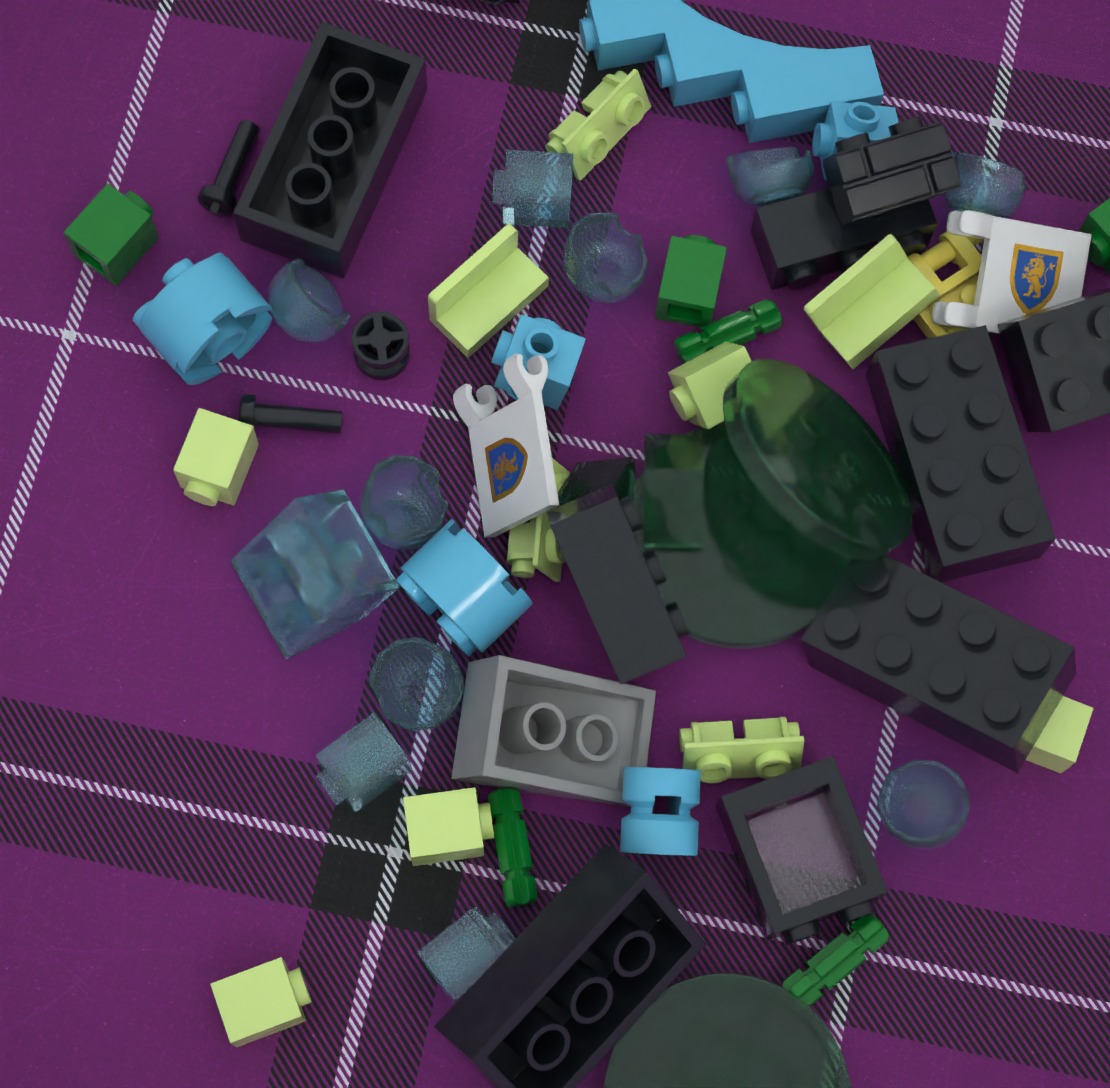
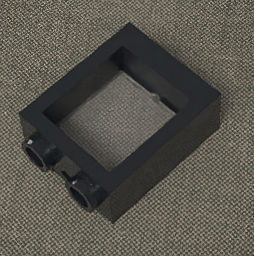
(804, 856)

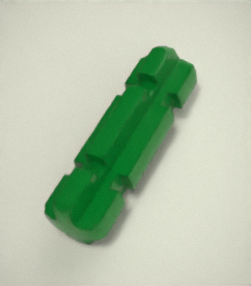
(734, 328)
(512, 847)
(837, 959)

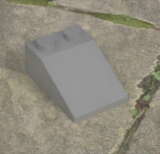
(550, 730)

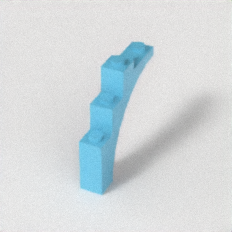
(770, 85)

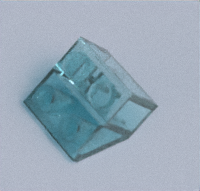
(314, 571)

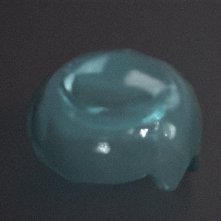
(770, 175)
(986, 186)
(604, 258)
(305, 303)
(402, 502)
(417, 684)
(923, 804)

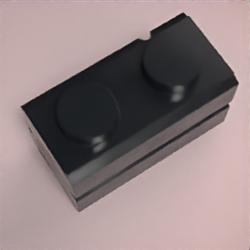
(890, 172)

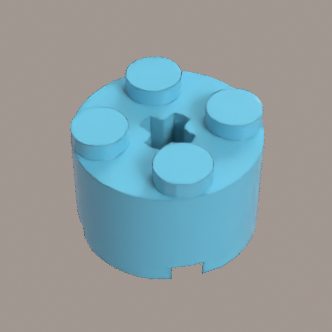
(203, 317)
(465, 586)

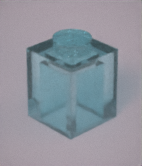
(534, 188)
(362, 764)
(465, 951)

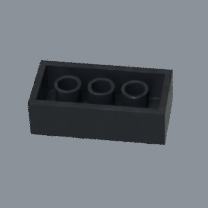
(331, 150)
(1061, 361)
(959, 454)
(941, 658)
(573, 979)

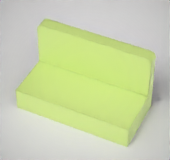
(485, 292)
(871, 301)

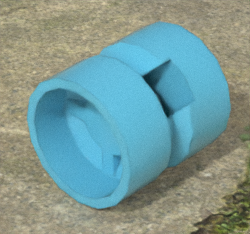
(660, 833)

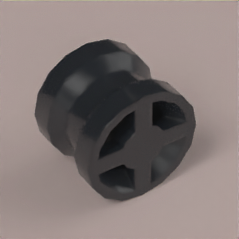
(380, 332)

